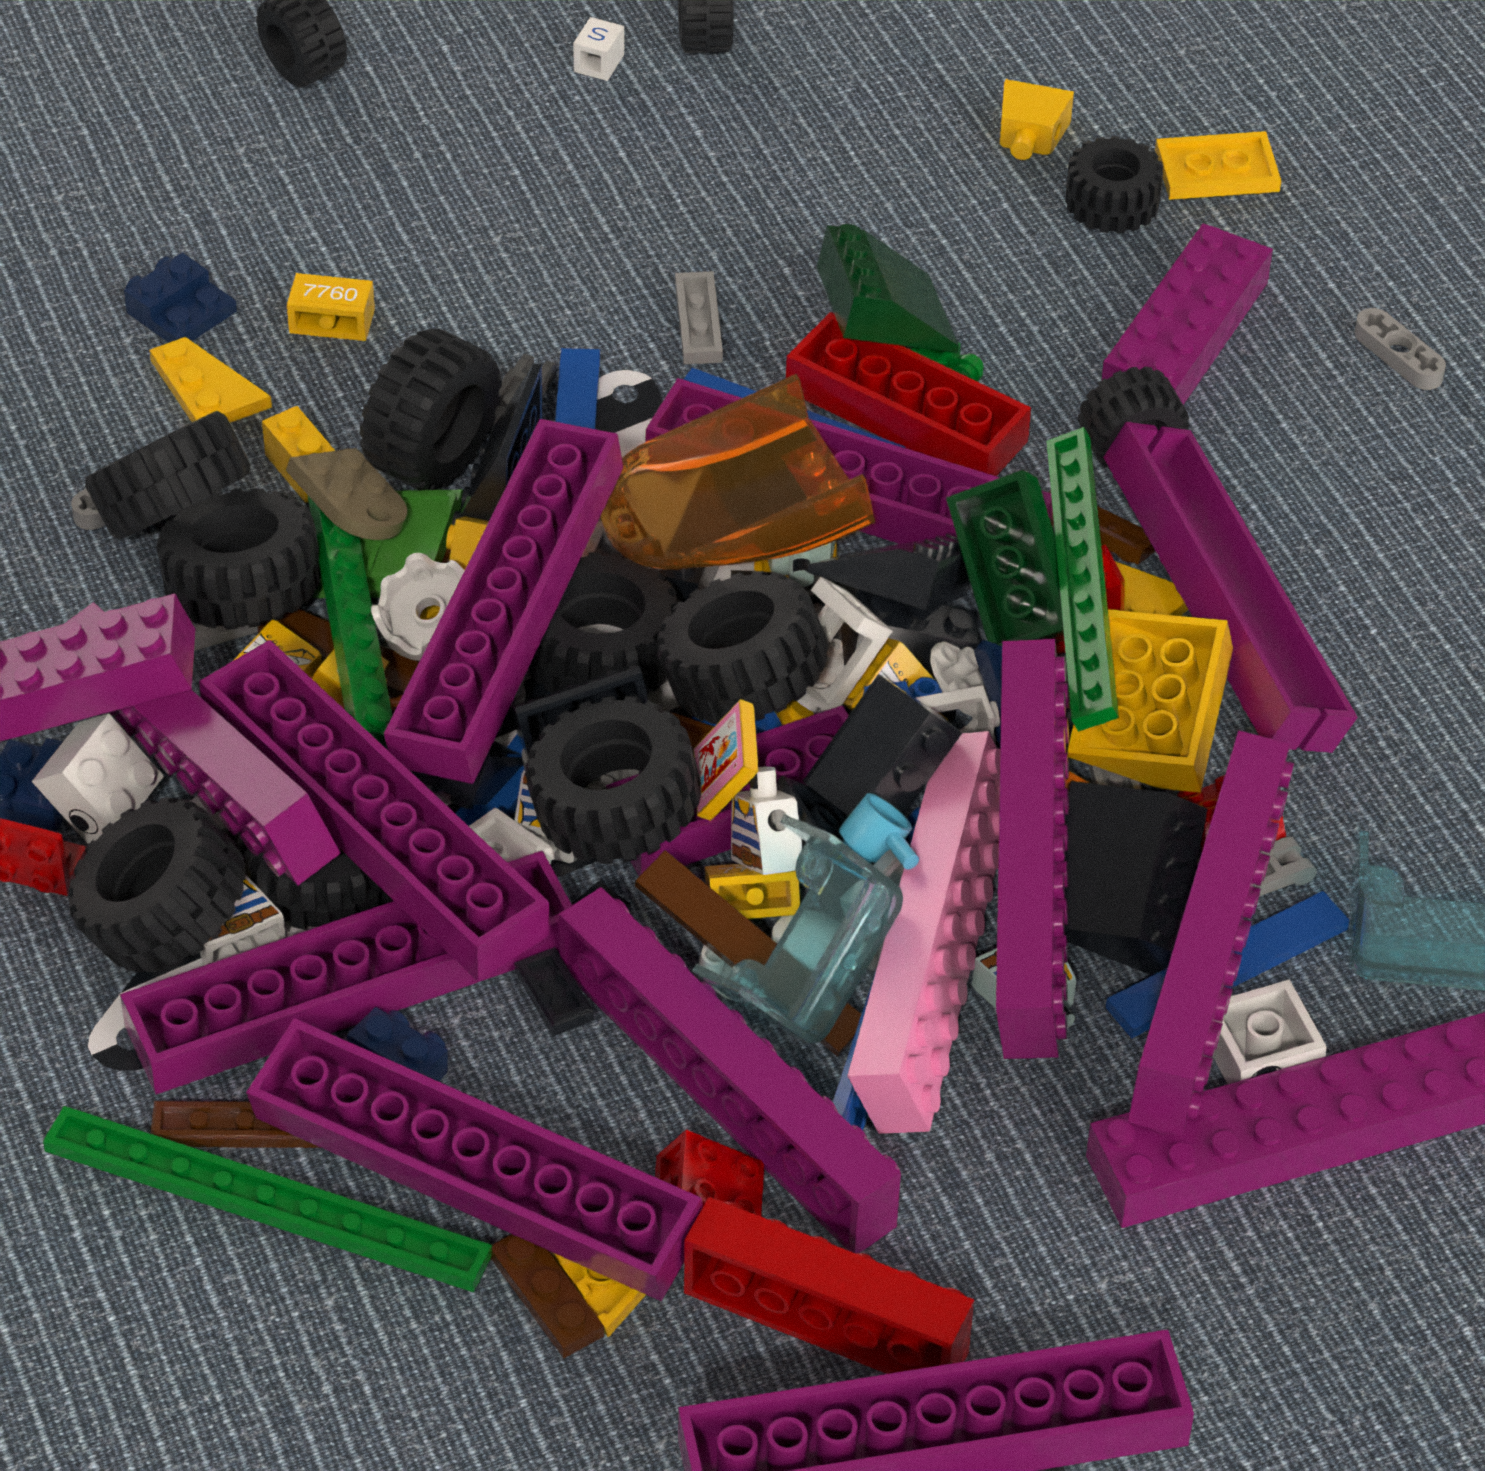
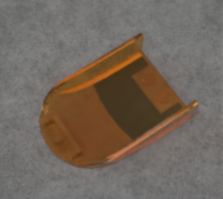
(735, 488)

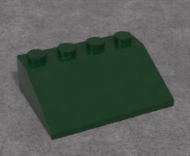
(880, 293)

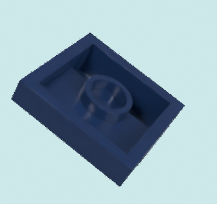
(177, 299)
(18, 795)
(395, 1040)

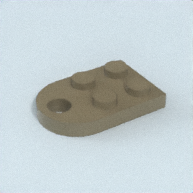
(350, 492)

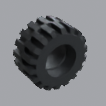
(705, 25)
(301, 39)
(1114, 184)
(1133, 397)

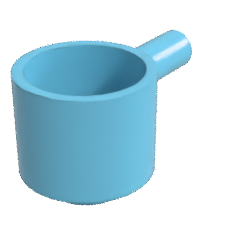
(875, 829)

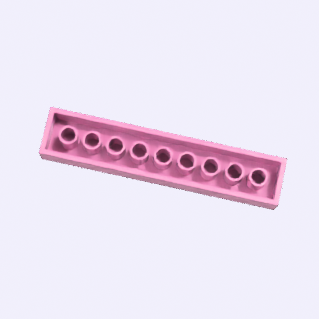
(932, 942)

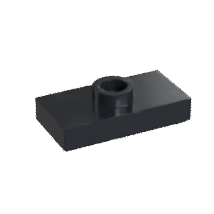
(554, 991)

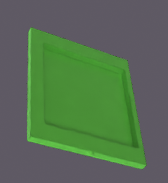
(423, 532)

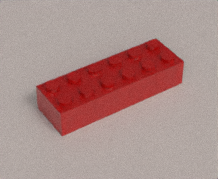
(909, 399)
(823, 1292)

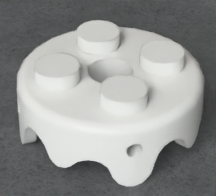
(406, 595)

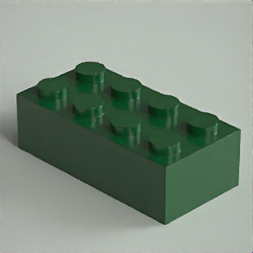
(1010, 558)

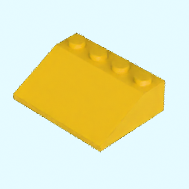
(1168, 699)

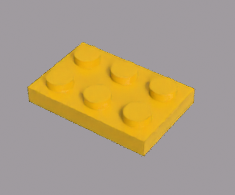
(1218, 165)

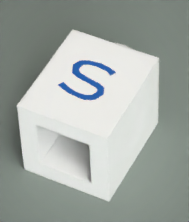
(598, 48)

